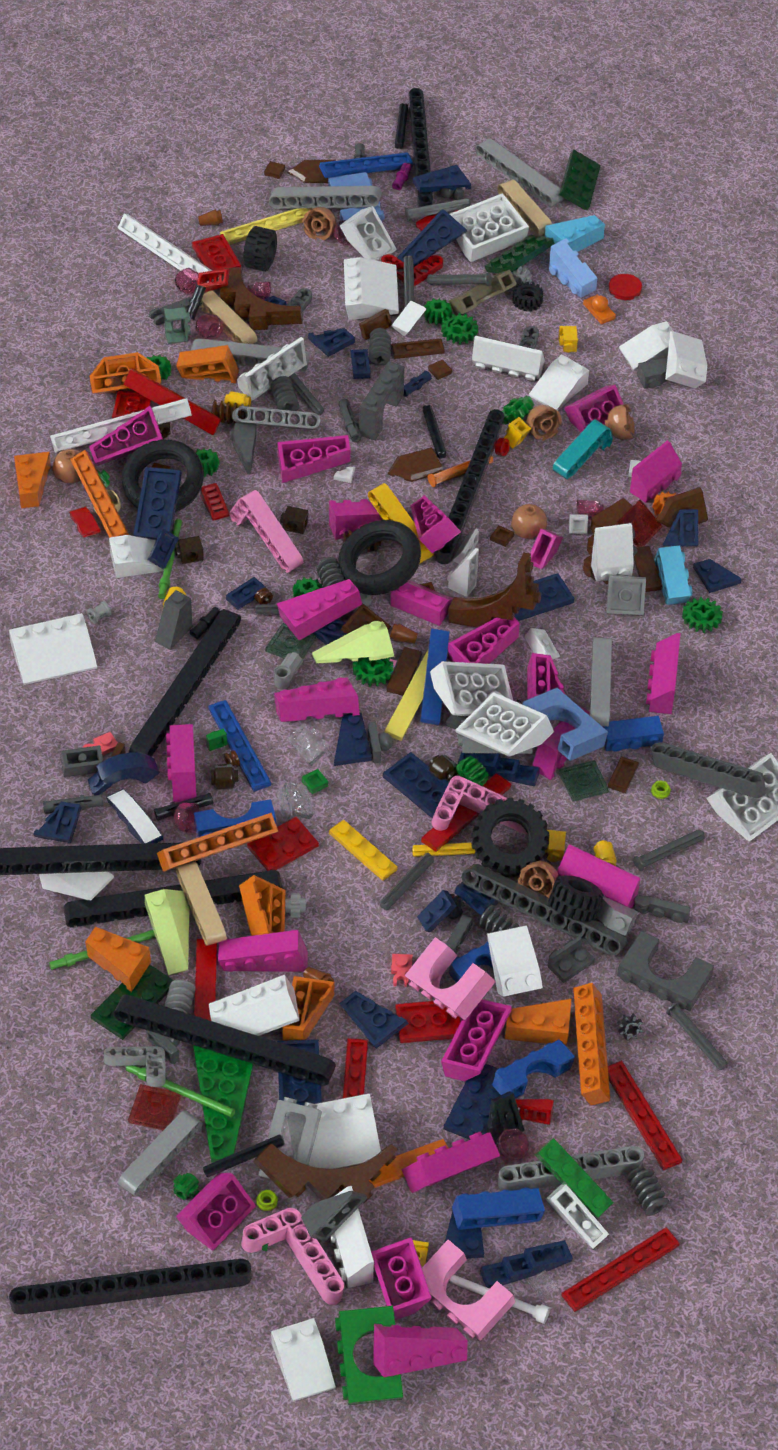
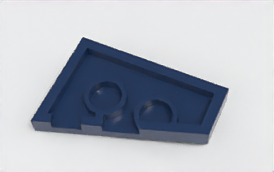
(448, 177)
(352, 741)
(373, 1020)
(467, 1240)

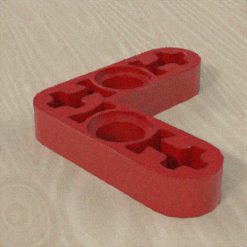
(418, 275)

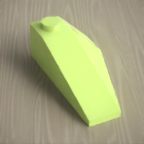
(367, 641)
(170, 923)

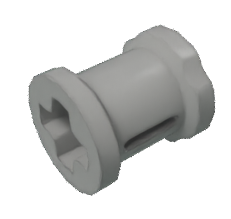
(98, 612)

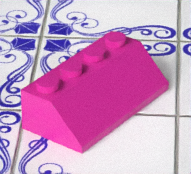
(663, 675)
(611, 880)
(475, 1040)

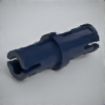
(422, 378)

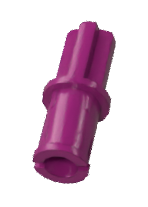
(401, 176)

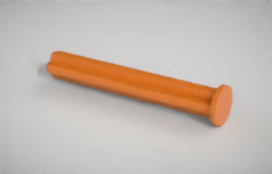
(449, 473)

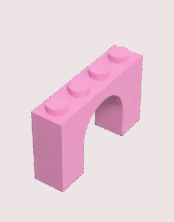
(460, 997)
(475, 1317)

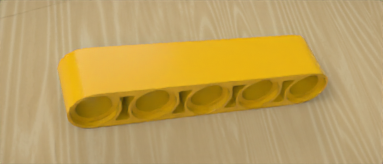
(391, 509)

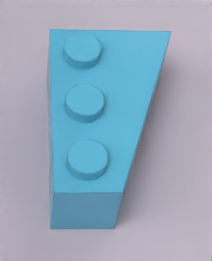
(579, 232)
(673, 575)

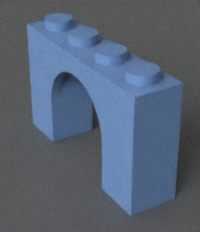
(358, 179)
(587, 733)

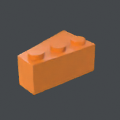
(208, 363)
(312, 1000)
(540, 1022)

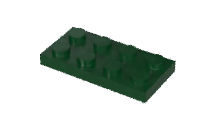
(579, 180)
(519, 254)
(151, 987)

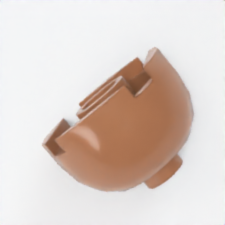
(317, 220)
(543, 418)
(620, 421)
(63, 466)
(528, 521)
(539, 877)

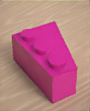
(541, 675)

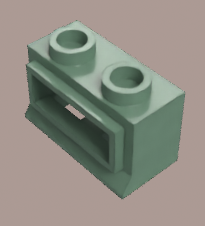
(177, 335)

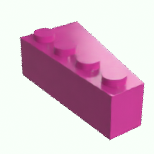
(127, 438)
(311, 456)
(350, 516)
(432, 524)
(318, 608)
(484, 642)
(317, 700)
(547, 755)
(182, 761)
(264, 952)
(450, 1161)
(416, 1348)

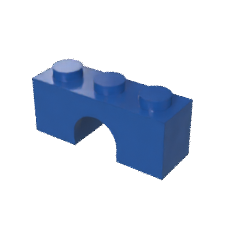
(478, 956)

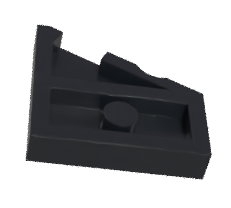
(503, 1115)

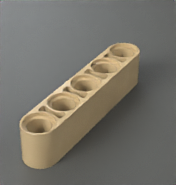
(525, 207)
(232, 324)
(201, 903)

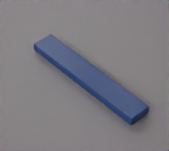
(365, 164)
(436, 654)
(239, 743)

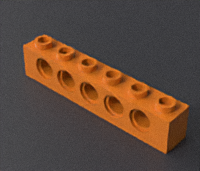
(217, 842)
(591, 1044)

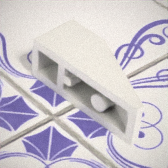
(464, 576)
(577, 1215)

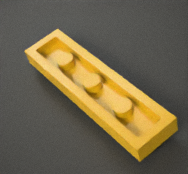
(363, 850)

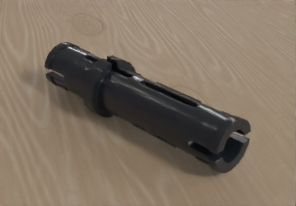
(168, 811)

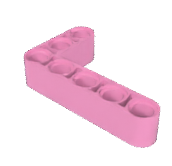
(255, 509)
(465, 797)
(302, 1248)

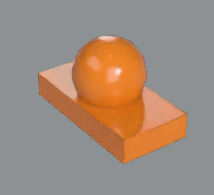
(599, 308)

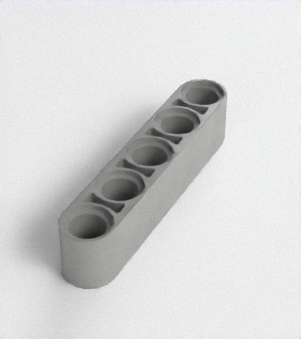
(284, 417)
(159, 1152)

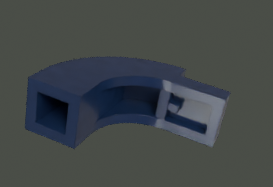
(122, 767)

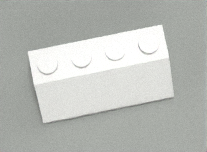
(507, 358)
(258, 1008)
(353, 1250)

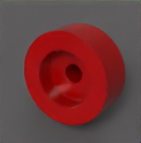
(502, 447)

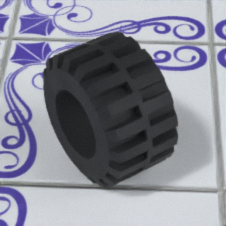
(260, 248)
(575, 898)

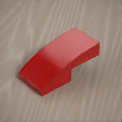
(85, 522)

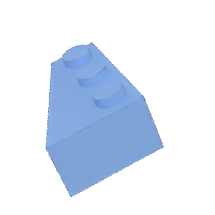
(571, 270)

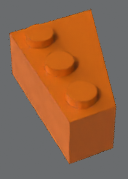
(31, 477)
(263, 906)
(119, 956)

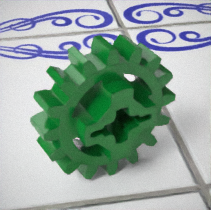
(459, 328)
(517, 408)
(702, 614)
(372, 670)

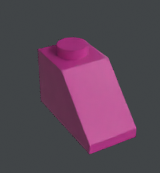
(545, 548)

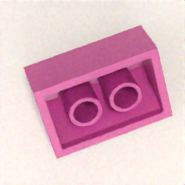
(593, 406)
(655, 472)
(421, 602)
(216, 1210)
(401, 1278)

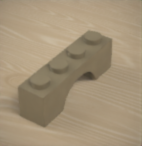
(474, 296)

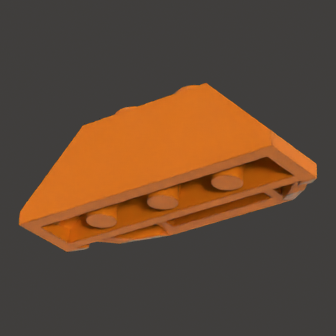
(113, 370)

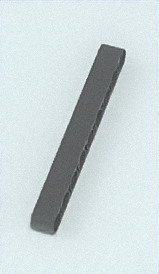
(534, 908)

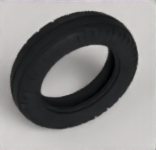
(163, 450)
(368, 535)

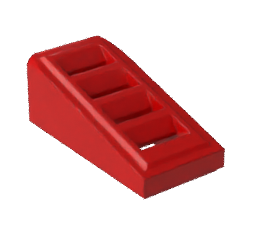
(203, 277)
(212, 491)
(537, 1110)

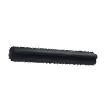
(401, 125)
(434, 431)
(241, 1156)

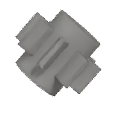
(522, 275)
(295, 905)

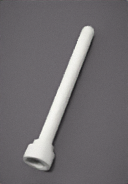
(539, 1312)

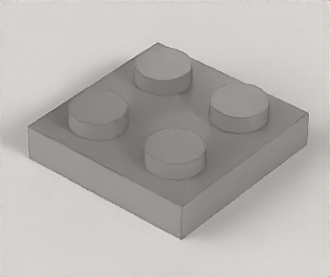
(626, 595)

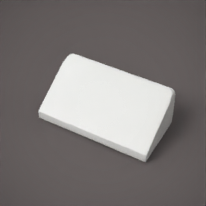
(408, 317)
(466, 547)
(541, 643)

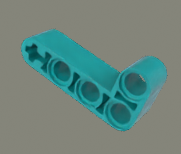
(580, 450)

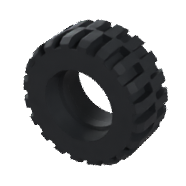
(509, 811)

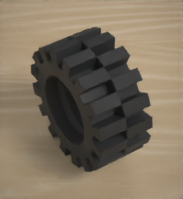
(527, 303)

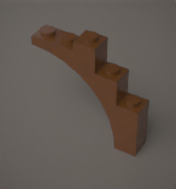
(259, 312)
(605, 518)
(503, 604)
(293, 1175)

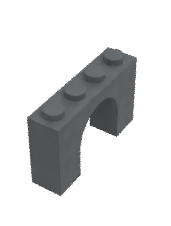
(386, 390)
(684, 989)

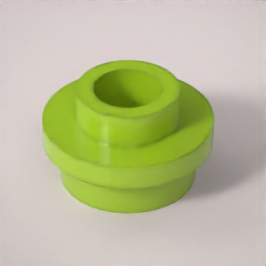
(660, 785)
(267, 1194)

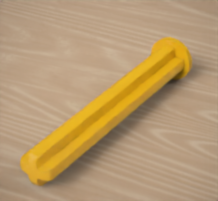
(447, 849)

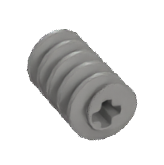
(180, 995)

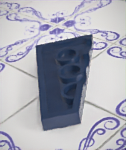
(435, 236)

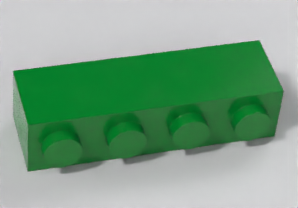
(569, 1172)

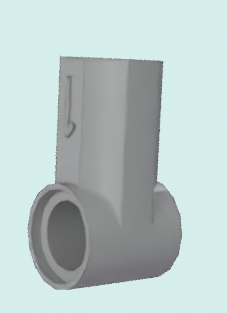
(286, 671)

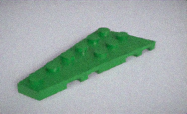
(228, 1083)

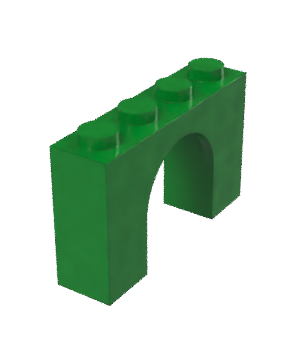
(359, 1386)

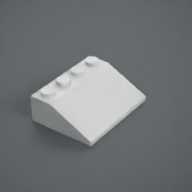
(490, 227)
(370, 287)
(283, 363)
(52, 649)
(468, 685)
(506, 726)
(748, 814)
(345, 1133)

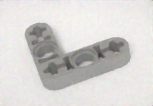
(150, 1056)

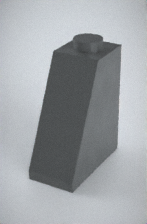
(175, 620)

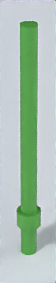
(164, 583)
(70, 959)
(141, 1073)

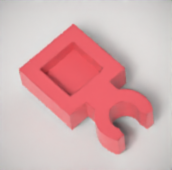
(106, 742)
(400, 966)

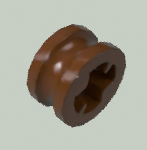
(263, 596)
(232, 758)

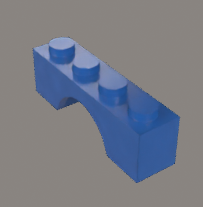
(209, 821)
(551, 1059)

